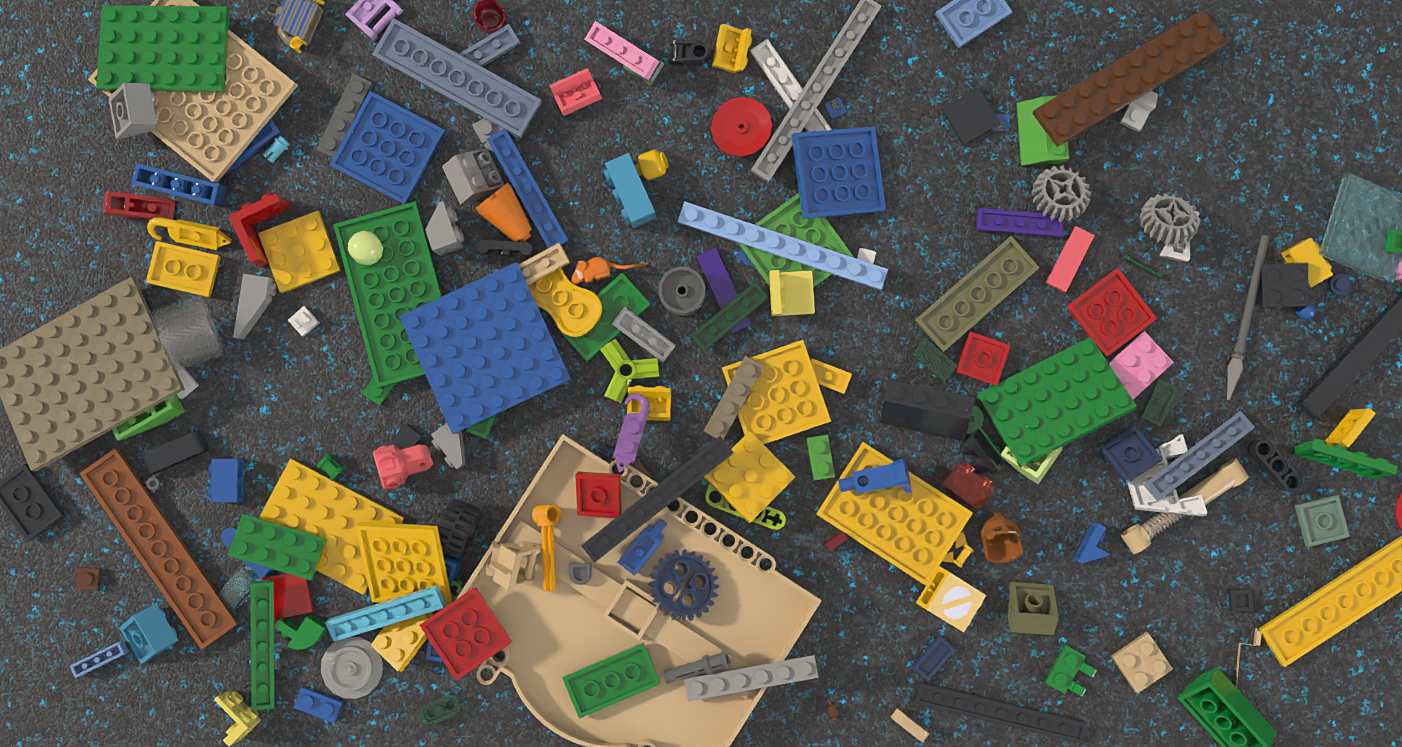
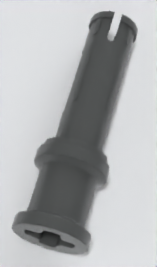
(705, 665)

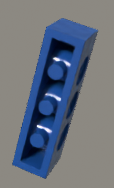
(179, 185)

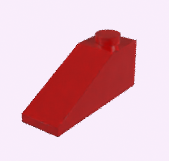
(137, 206)

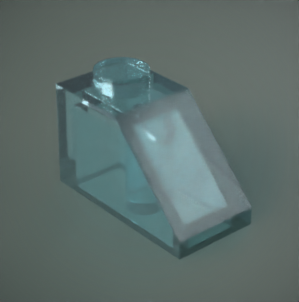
(238, 587)

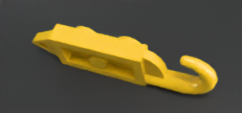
(190, 233)

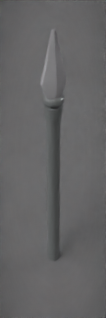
(1236, 365)

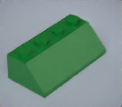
(1217, 704)

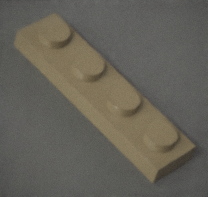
(734, 398)

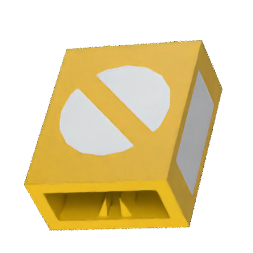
(951, 599)

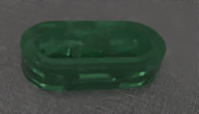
(440, 709)

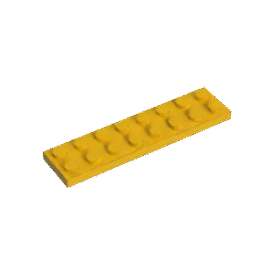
(1336, 605)

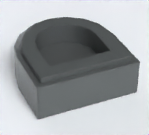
(580, 572)

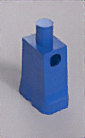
(879, 477)

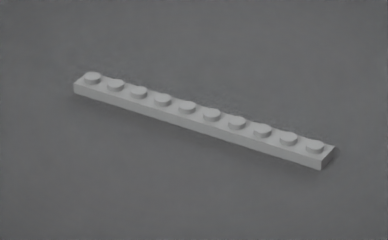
(815, 88)

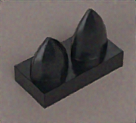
(988, 458)

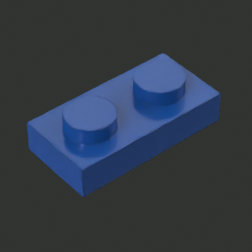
(318, 704)

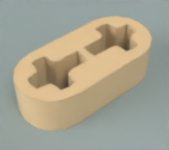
(910, 725)

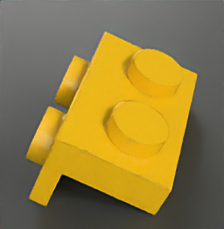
(732, 48)
(658, 398)

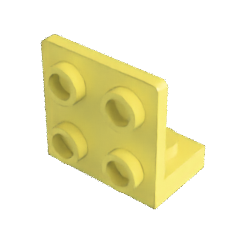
(791, 293)
(243, 715)

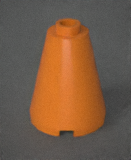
(506, 214)

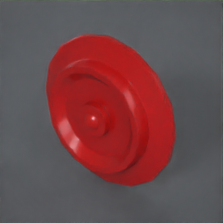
(741, 126)

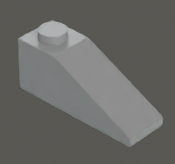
(254, 298)

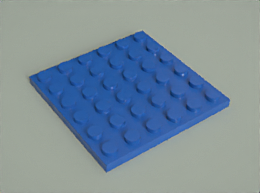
(485, 348)

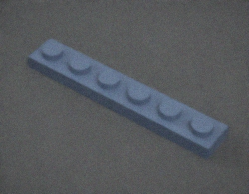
(1198, 456)

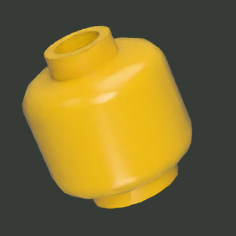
(652, 164)

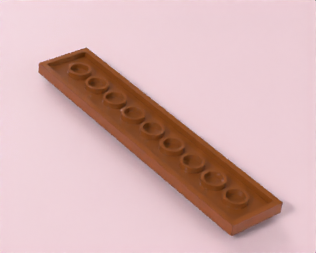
(159, 548)

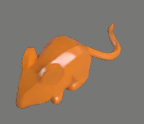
(596, 268)

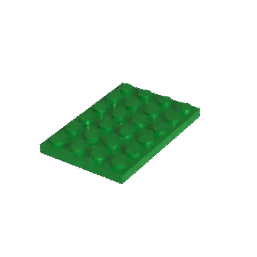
(163, 47)
(1056, 402)

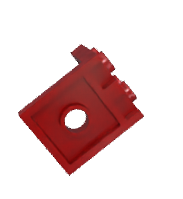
(252, 214)

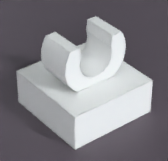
(303, 321)

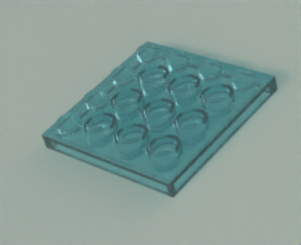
(1360, 228)

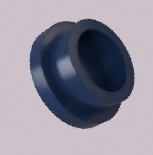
(1340, 284)

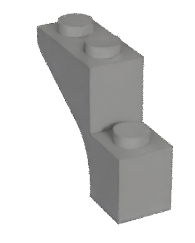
(451, 445)

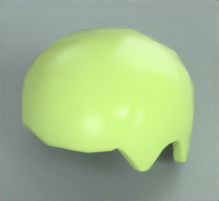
(365, 248)

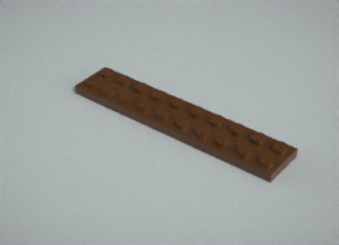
(1129, 78)

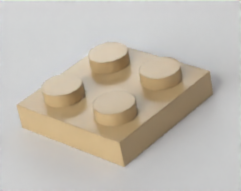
(1141, 662)

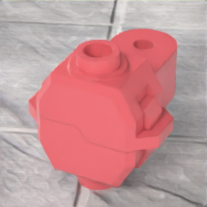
(396, 464)

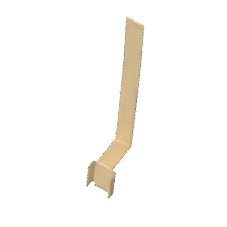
(1257, 641)

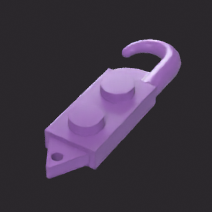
(631, 433)

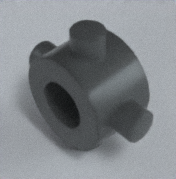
(154, 483)

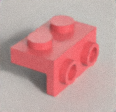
(575, 92)

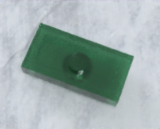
(934, 360)
(1159, 403)

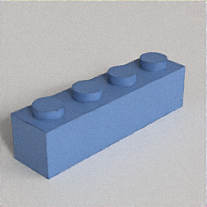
(99, 659)

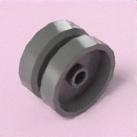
(687, 279)

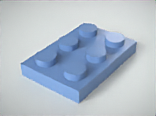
(970, 18)

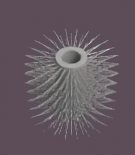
(187, 333)

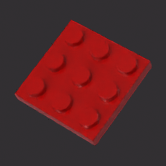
(1111, 312)
(465, 633)

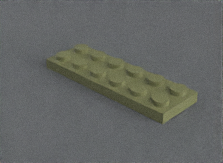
(976, 294)

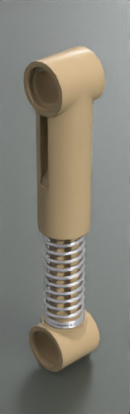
(1228, 476)

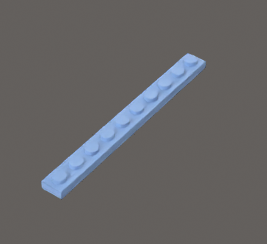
(782, 245)

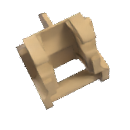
(506, 563)

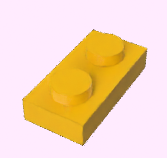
(831, 376)

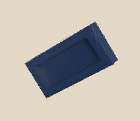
(933, 657)

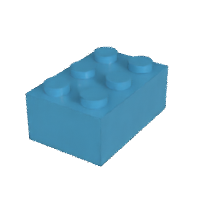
(629, 191)

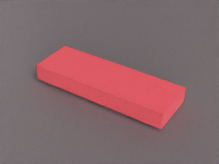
(1069, 259)

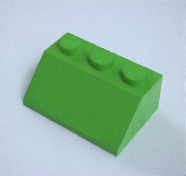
(1034, 142)

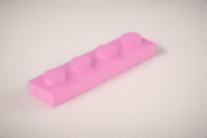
(622, 50)

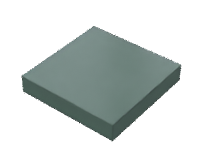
(1322, 520)

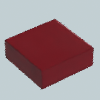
(836, 540)

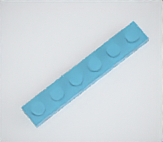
(386, 613)

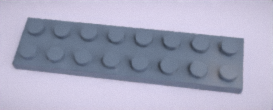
(457, 78)

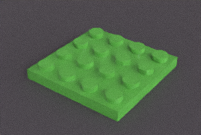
(788, 221)

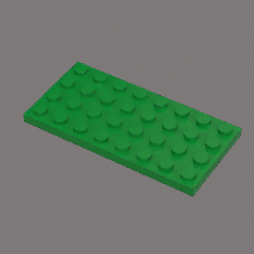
(390, 287)

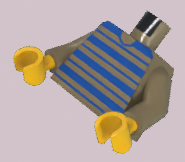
(296, 20)

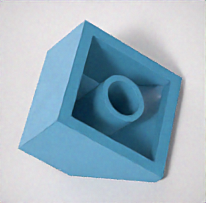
(149, 633)

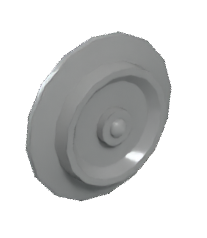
(351, 667)

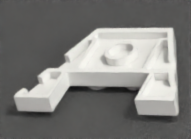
(1170, 503)

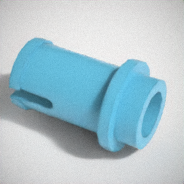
(279, 145)

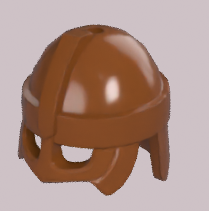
(1001, 539)

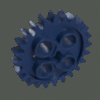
(699, 596)

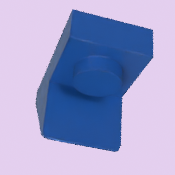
(1088, 549)

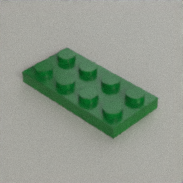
(614, 298)
(1342, 459)
(277, 547)
(611, 680)

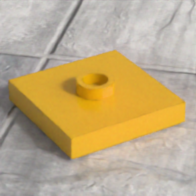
(1350, 427)

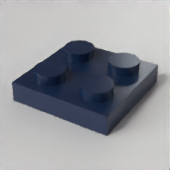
(1130, 454)

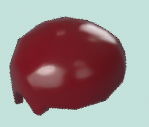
(489, 15)

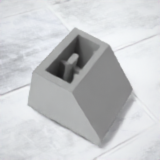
(473, 175)
(443, 232)

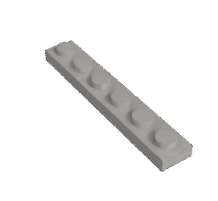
(751, 678)

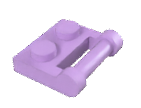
(366, 10)

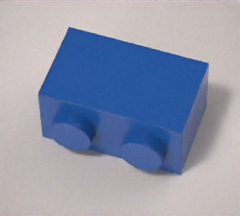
(226, 480)

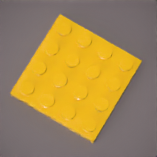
(784, 396)
(401, 559)

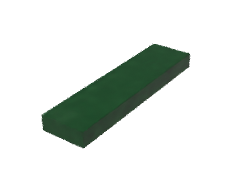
(729, 316)

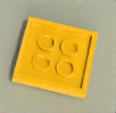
(299, 252)
(750, 477)

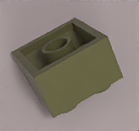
(1032, 608)

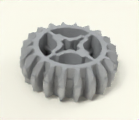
(1059, 187)
(1169, 219)

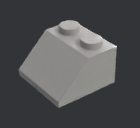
(132, 110)

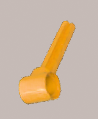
(546, 517)

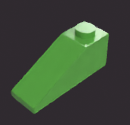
(150, 418)

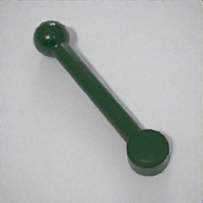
(1126, 257)

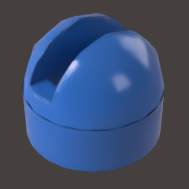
(1306, 312)

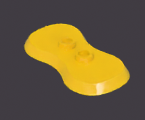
(570, 306)

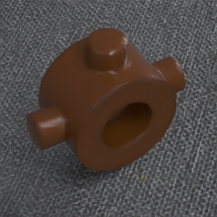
(832, 710)

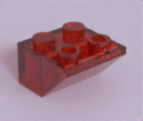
(967, 485)

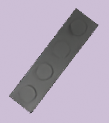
(344, 114)

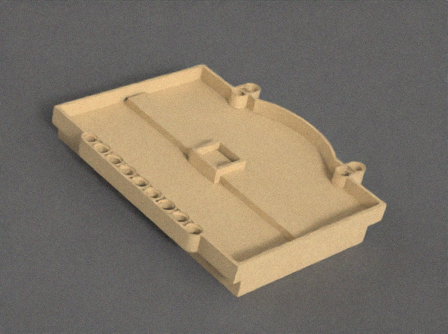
(577, 625)

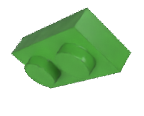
(820, 457)

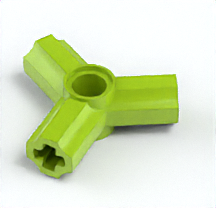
(640, 369)

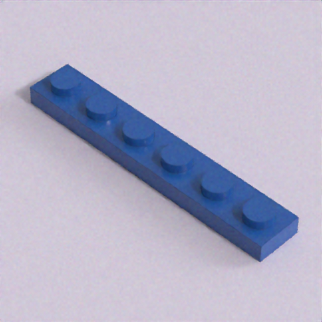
(527, 188)

